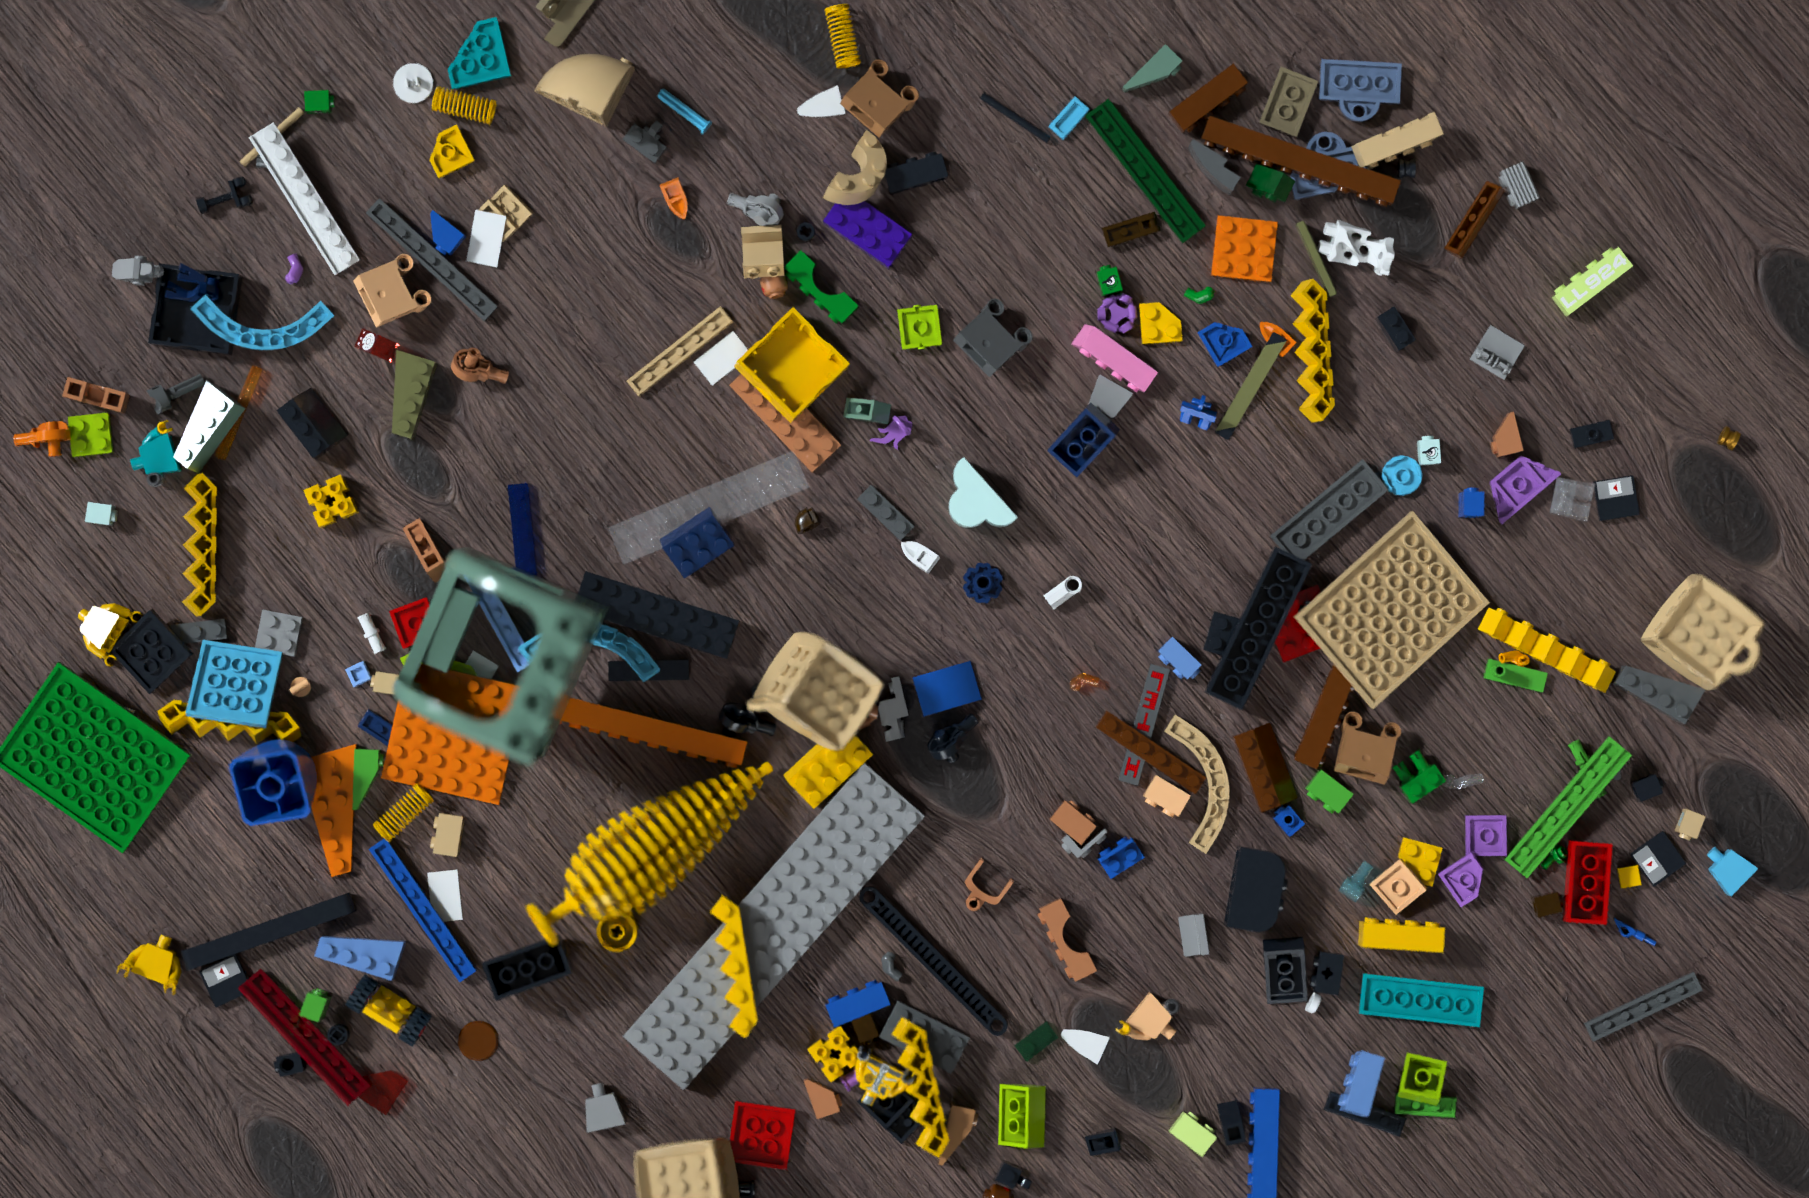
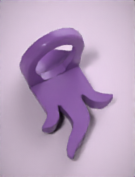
(897, 430)

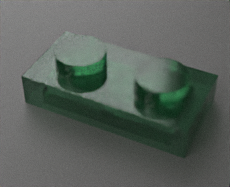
(1036, 1041)

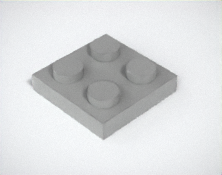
(279, 632)

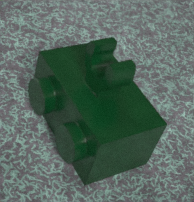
(1270, 183)

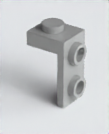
(1070, 846)

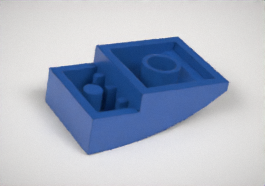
(946, 688)

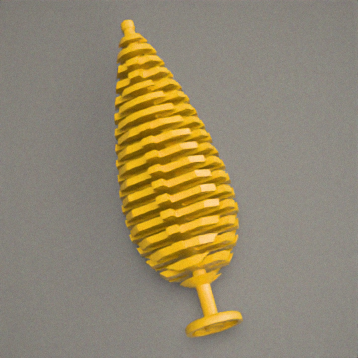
(649, 849)

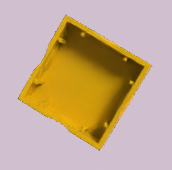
(791, 365)

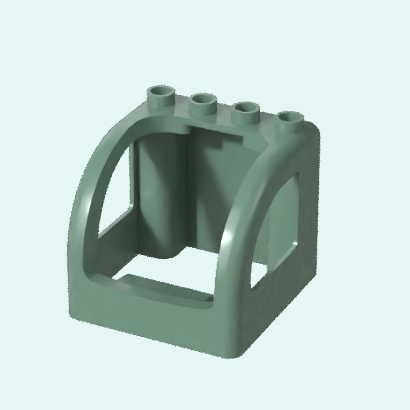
(566, 635)

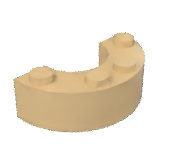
(861, 186)

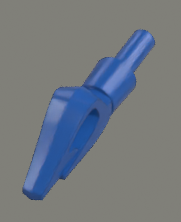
(1633, 932)

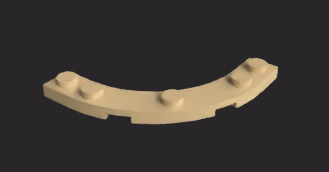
(1216, 778)

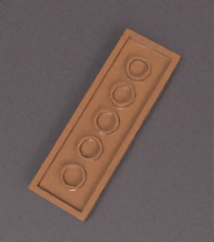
(804, 435)

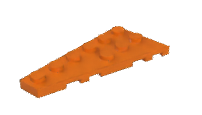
(334, 807)

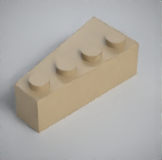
(1397, 141)

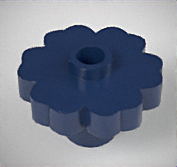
(972, 586)

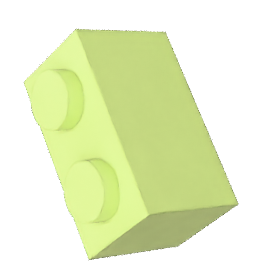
(1193, 1133)

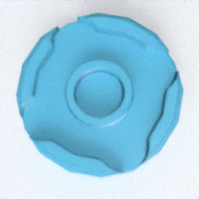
(1401, 475)

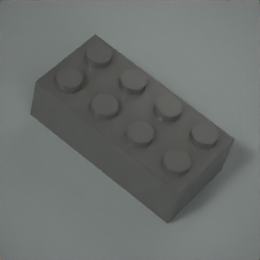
(942, 1040)

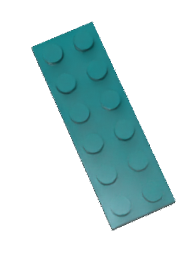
(1421, 1000)

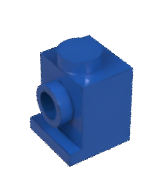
(1291, 827)

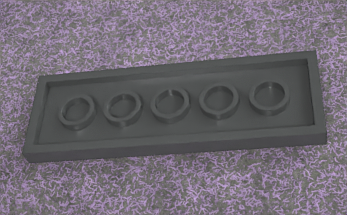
(1330, 511)

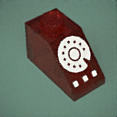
(376, 345)

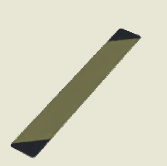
(1250, 386)

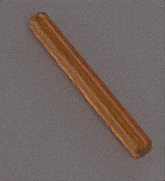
(244, 399)

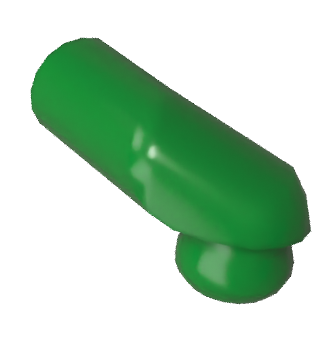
(1201, 296)

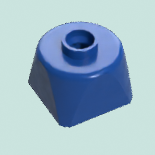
(274, 782)

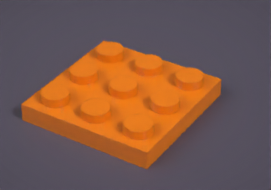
(1244, 248)

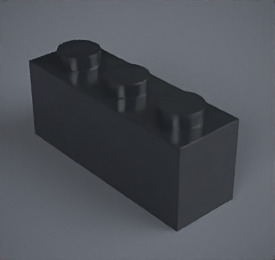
(915, 173)

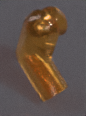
(1083, 679)

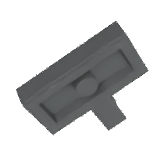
(646, 141)

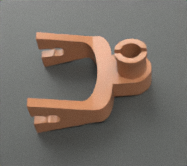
(978, 894)

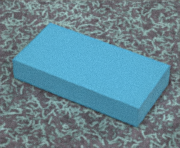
(1069, 118)

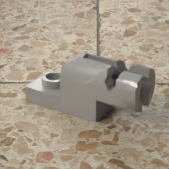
(892, 711)

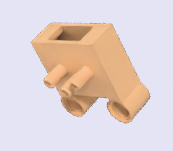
(386, 292)

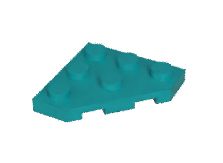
(480, 57)

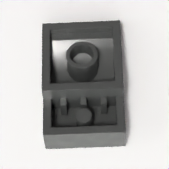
(1212, 167)

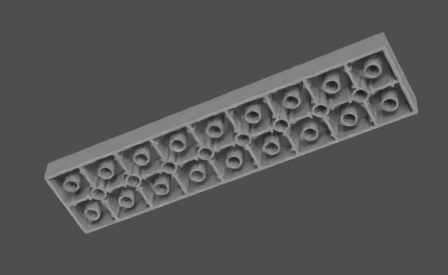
(778, 922)

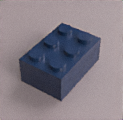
(1083, 439)
(697, 542)

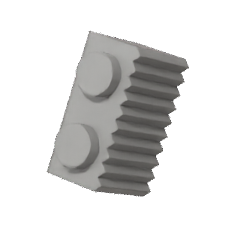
(1519, 185)

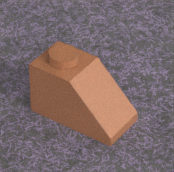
(1507, 437)
(822, 1099)

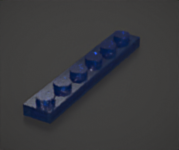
(522, 529)

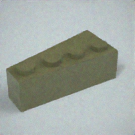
(411, 390)

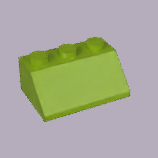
(1021, 1115)

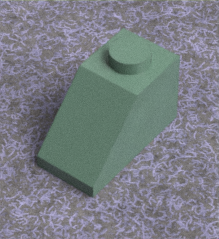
(867, 410)

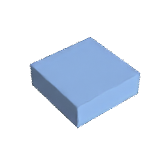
(358, 674)

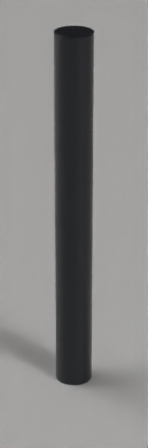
(1015, 117)

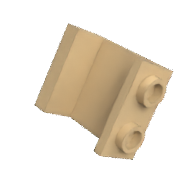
(762, 251)

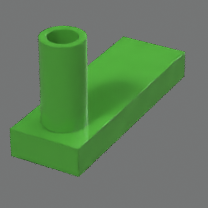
(1515, 675)

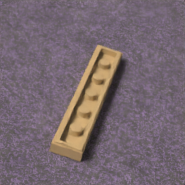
(680, 351)

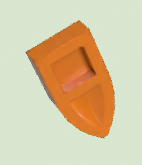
(675, 197)
(1267, 330)

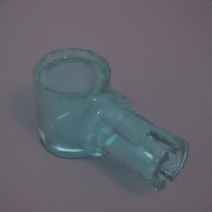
(1354, 885)

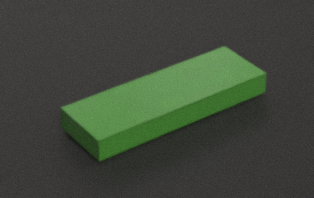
(1445, 1108)

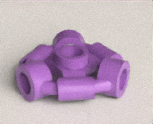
(1117, 313)

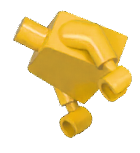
(103, 628)
(155, 963)

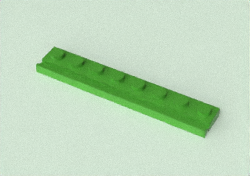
(1568, 807)

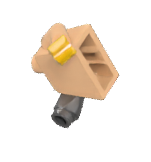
(1150, 1019)

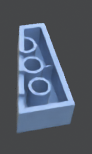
(367, 955)

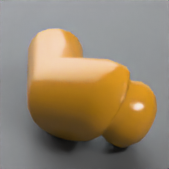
(1514, 657)

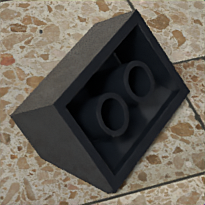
(312, 423)

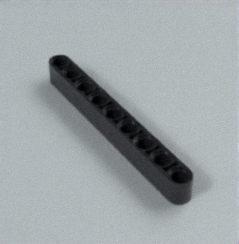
(268, 931)

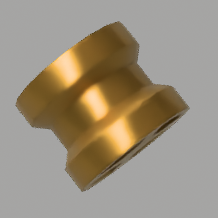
(1728, 438)

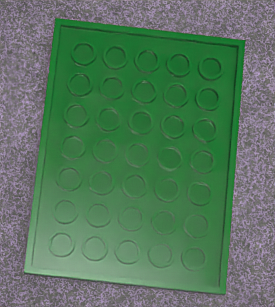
(91, 757)

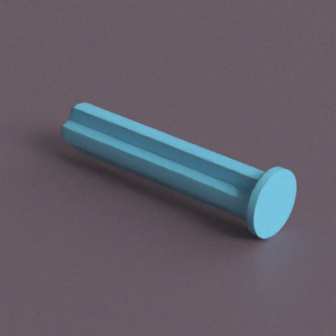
(684, 110)

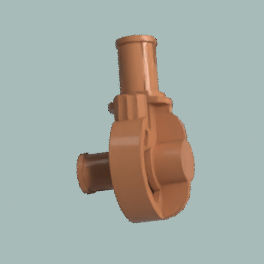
(476, 367)

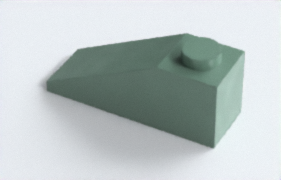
(1159, 67)

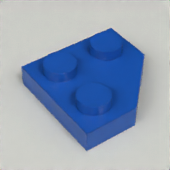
(1224, 342)

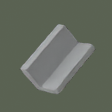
(1193, 935)

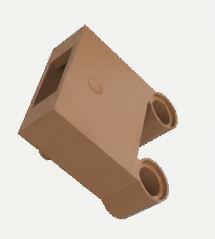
(876, 102)
(1364, 753)

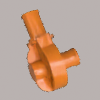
(47, 432)

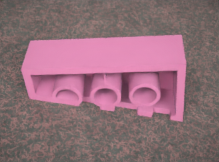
(1115, 358)

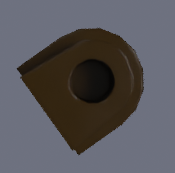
(806, 520)

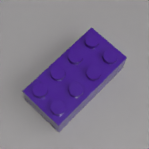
(869, 231)

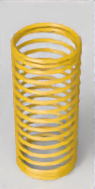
(839, 10)
(438, 97)
(380, 828)

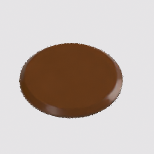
(478, 1040)

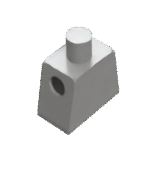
(1109, 397)
(603, 1110)

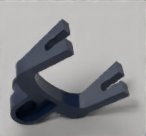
(206, 286)

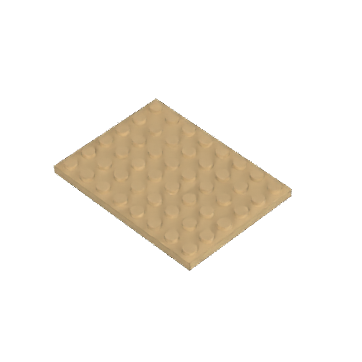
(1391, 609)

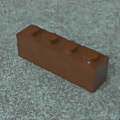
(1208, 98)

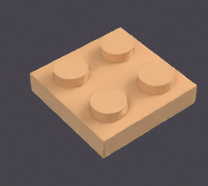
(1398, 886)

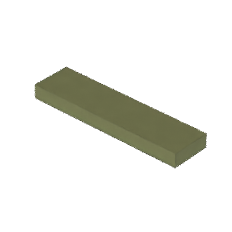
(1316, 259)

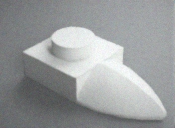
(920, 555)

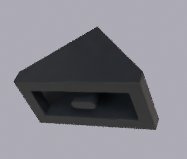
(1103, 1142)

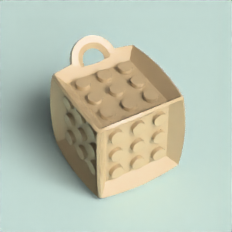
(1704, 632)
(817, 690)
(687, 1170)

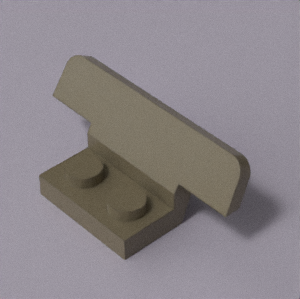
(564, 15)

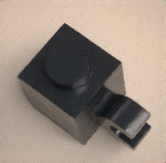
(1010, 1175)

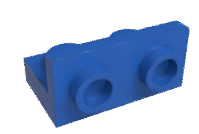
(1120, 857)

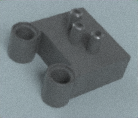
(989, 341)

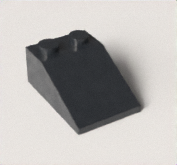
(1285, 970)

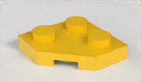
(450, 152)
(1158, 324)
(1421, 859)

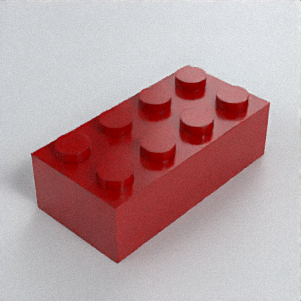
(1587, 882)

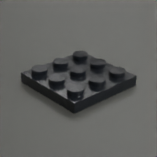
(151, 651)

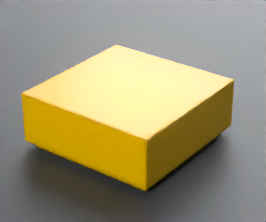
(1629, 876)

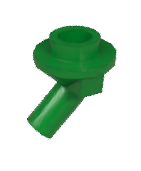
(1557, 854)

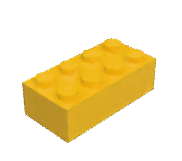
(826, 769)
(1401, 936)

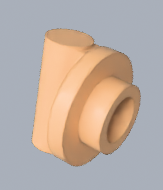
(300, 687)

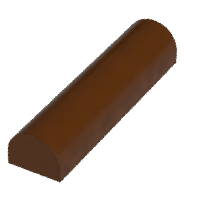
(1474, 219)

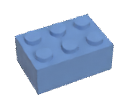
(1361, 1083)

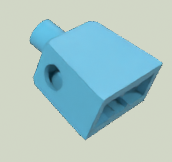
(1730, 869)

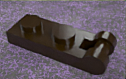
(1130, 229)

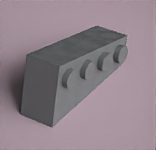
(1663, 694)

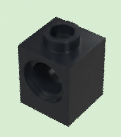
(1647, 787)
(299, 1064)

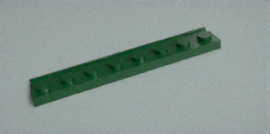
(1145, 171)

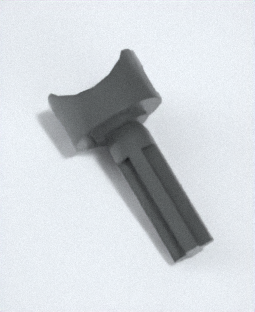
(164, 397)

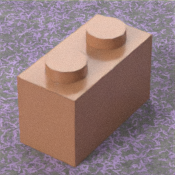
(1073, 822)

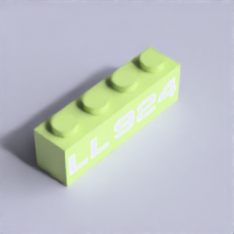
(1592, 281)

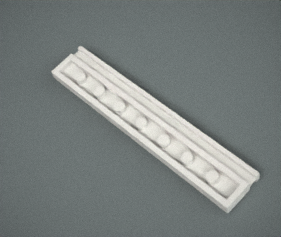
(304, 198)

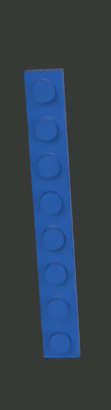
(422, 910)

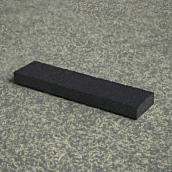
(668, 671)
(1377, 1118)

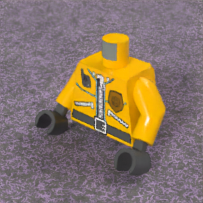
(879, 1077)

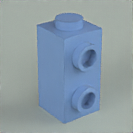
(1179, 658)

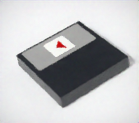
(1616, 498)
(1657, 858)
(224, 980)

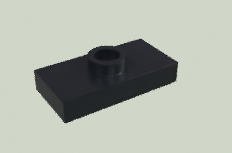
(1591, 434)

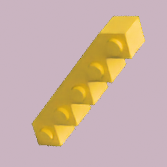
(1314, 350)
(201, 544)
(1547, 649)
(281, 724)
(736, 965)
(924, 1087)

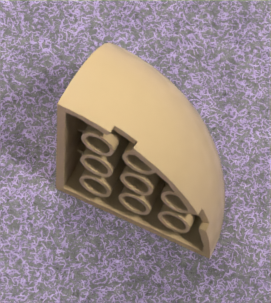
(588, 84)

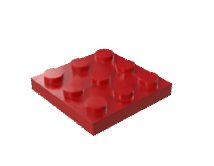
(1292, 638)
(761, 1134)

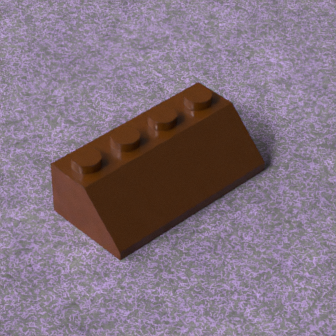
(1264, 767)

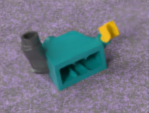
(157, 455)

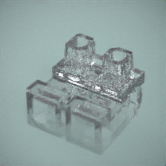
(1564, 494)

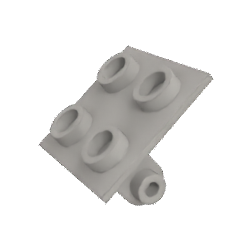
(1497, 352)

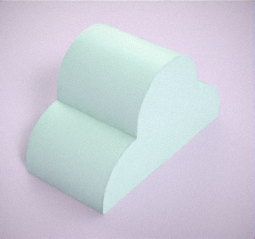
(976, 500)

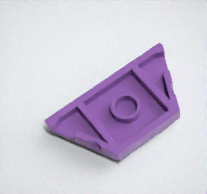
(1519, 485)

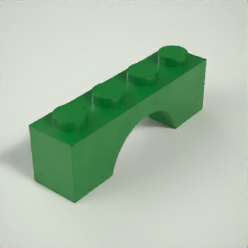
(839, 306)

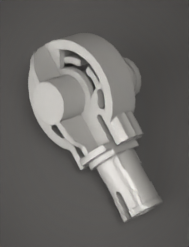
(752, 207)

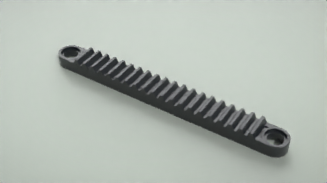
(933, 960)

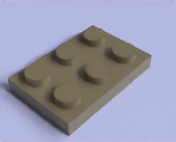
(1288, 102)

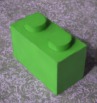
(1328, 791)
(316, 1004)

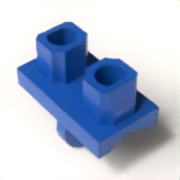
(1200, 410)

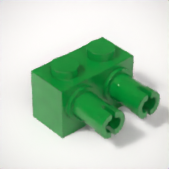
(1418, 785)

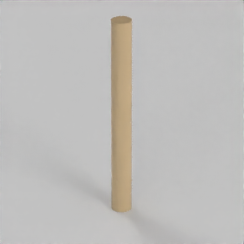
(282, 127)

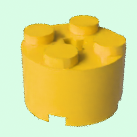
(623, 941)

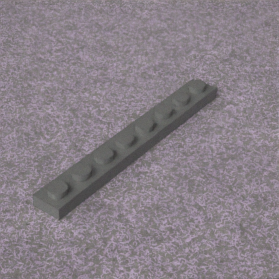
(431, 260)

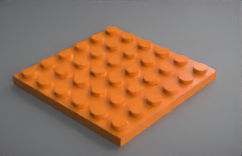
(440, 758)

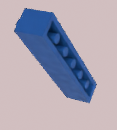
(1264, 1143)

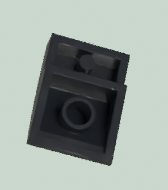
(894, 1115)

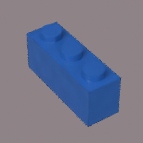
(857, 1003)

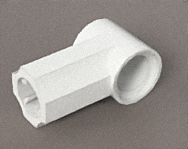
(1061, 592)

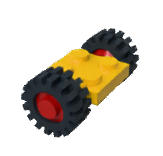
(388, 1009)

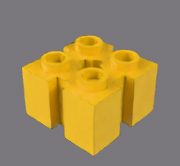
(341, 506)
(837, 1041)

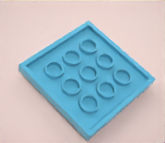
(234, 684)

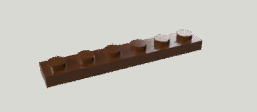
(1150, 752)

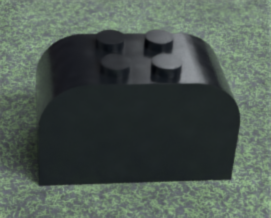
(1255, 890)
(527, 968)

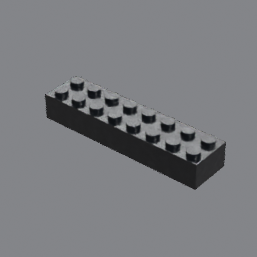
(661, 615)
(1257, 628)

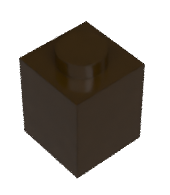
(1547, 904)
(865, 1029)

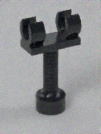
(204, 204)

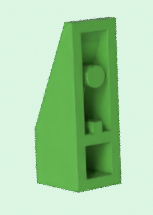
(366, 768)

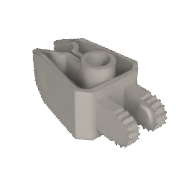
(136, 270)

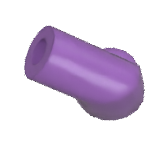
(296, 269)

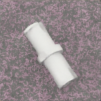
(371, 633)

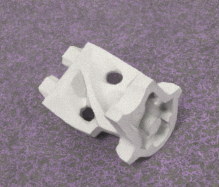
(1379, 252)

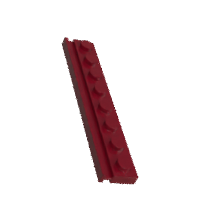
(304, 1037)

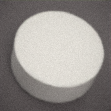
(1313, 1003)

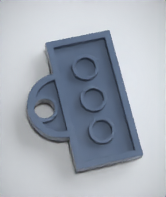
(1360, 85)
(1336, 149)

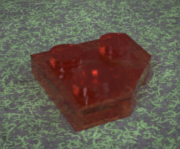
(383, 1089)

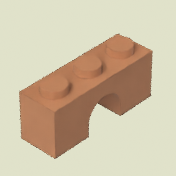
(96, 395)

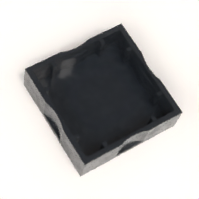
(178, 326)

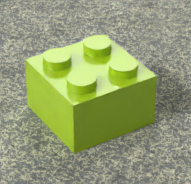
(1422, 1079)

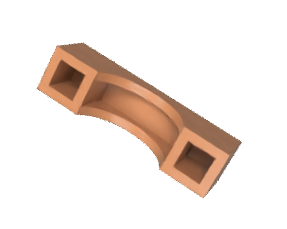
(1078, 963)

